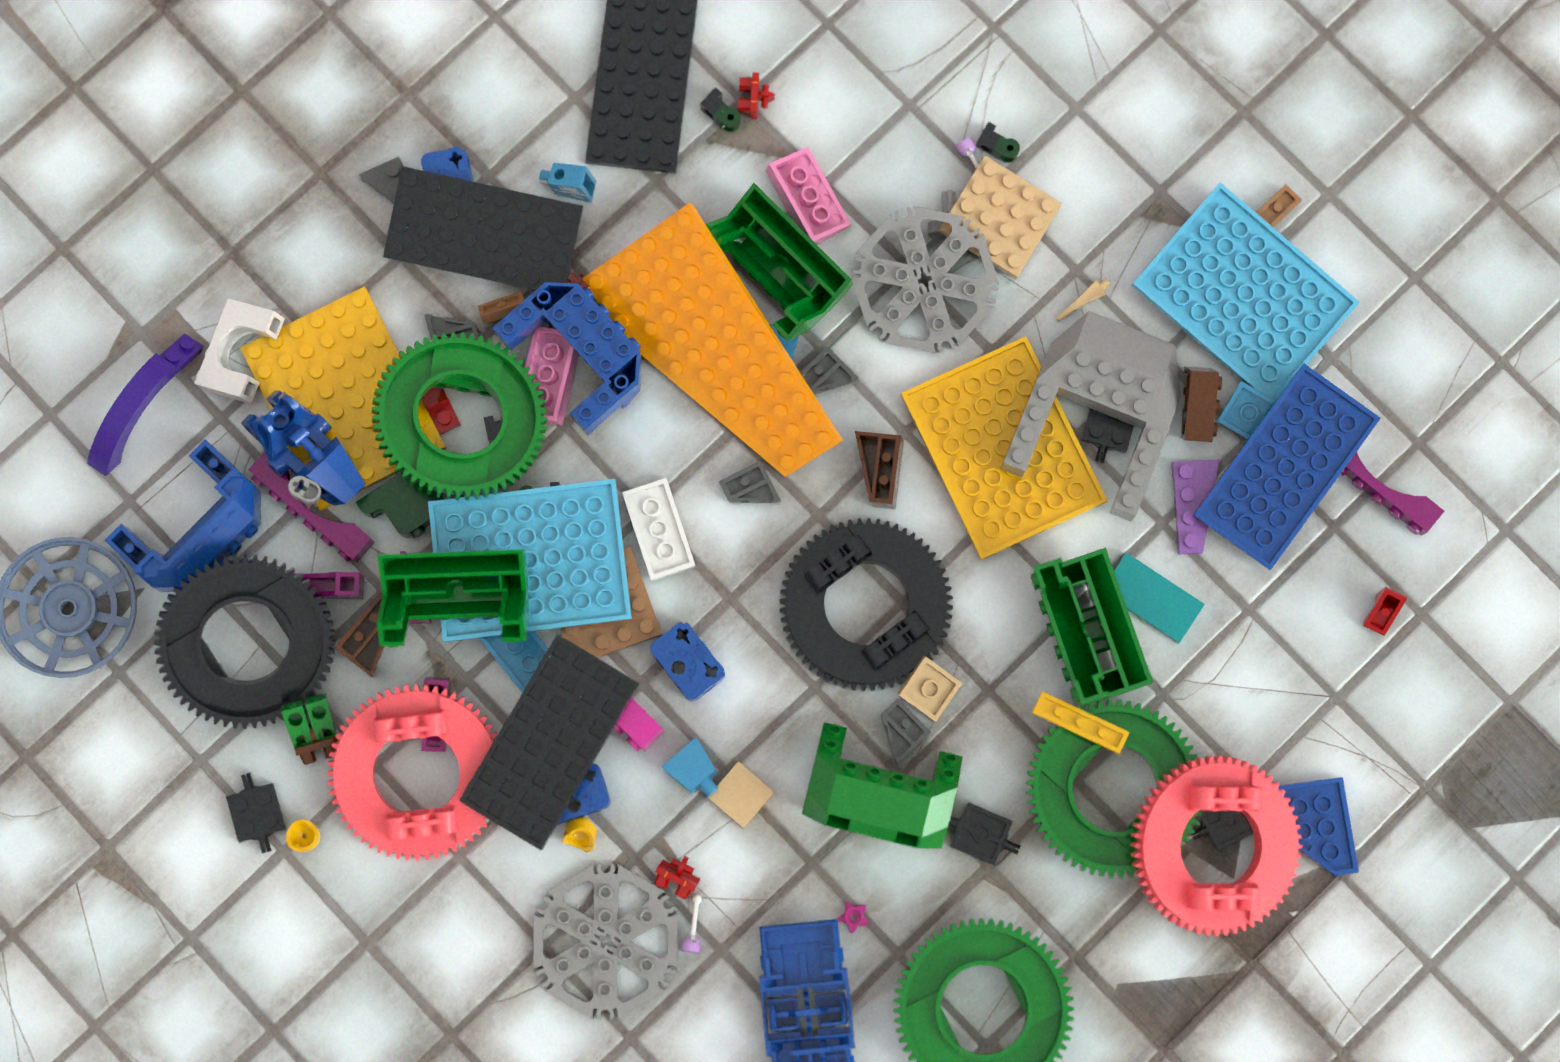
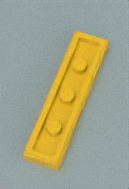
(1080, 722)

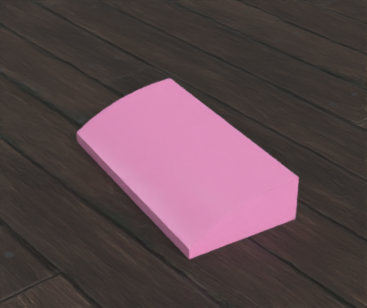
(807, 195)
(554, 368)

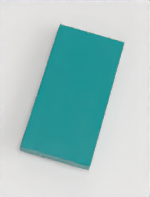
(1156, 598)

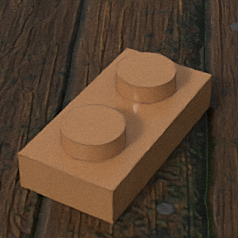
(1279, 206)
(499, 308)

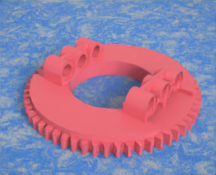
(398, 718)
(1214, 787)

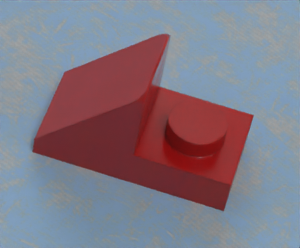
(440, 410)
(1384, 611)

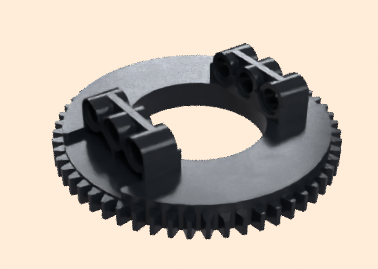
(899, 648)
(195, 668)

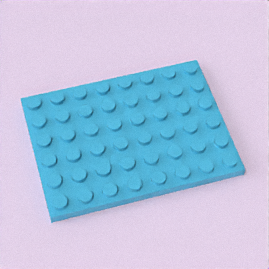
(1245, 293)
(570, 552)

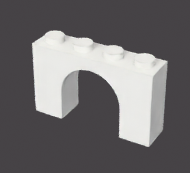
(235, 322)

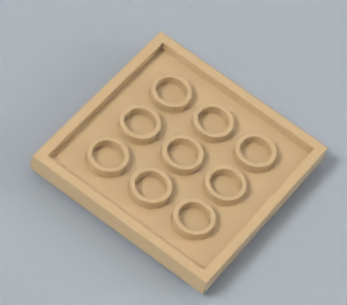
(1007, 212)

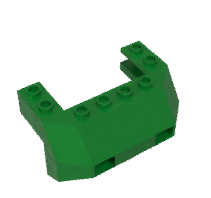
(782, 261)
(453, 587)
(1092, 629)
(880, 800)

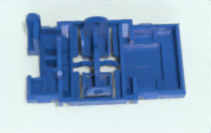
(804, 958)

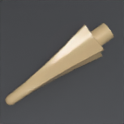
(1092, 293)

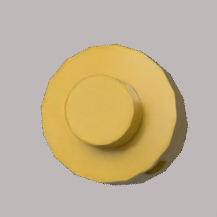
(580, 834)
(303, 836)

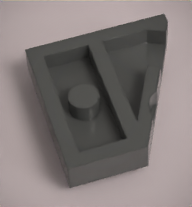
(384, 178)
(439, 325)
(827, 372)
(750, 486)
(903, 730)

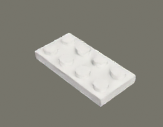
(658, 529)

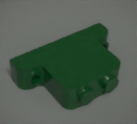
(402, 504)

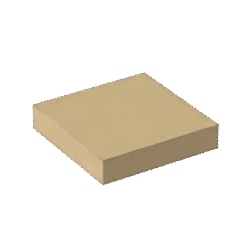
(929, 688)
(741, 795)

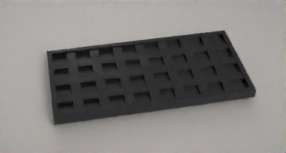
(641, 84)
(481, 230)
(549, 742)

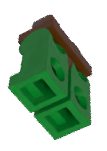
(312, 736)

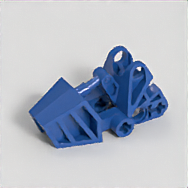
(295, 426)

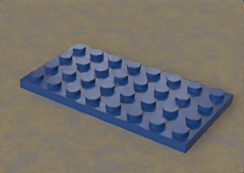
(1286, 466)

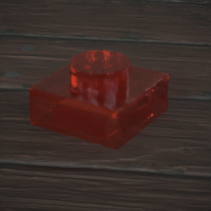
(574, 278)

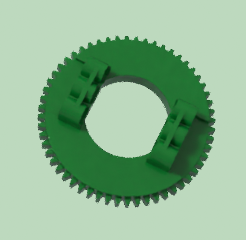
(465, 367)
(1065, 757)
(1027, 971)

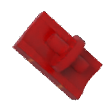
(751, 85)
(679, 873)

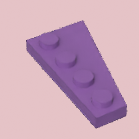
(1191, 485)

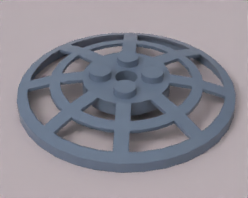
(55, 598)

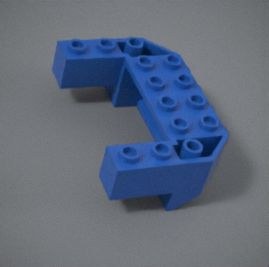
(591, 335)
(211, 537)

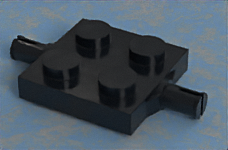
(1106, 433)
(255, 813)
(1223, 827)
(982, 834)

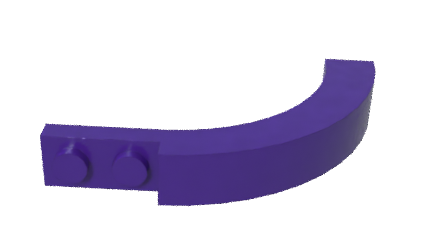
(135, 397)

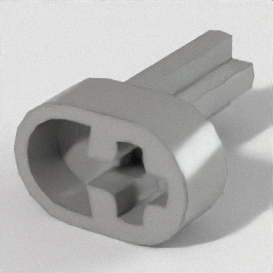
(948, 202)
(309, 494)

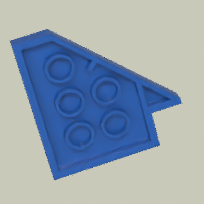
(1324, 824)

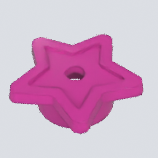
(854, 923)

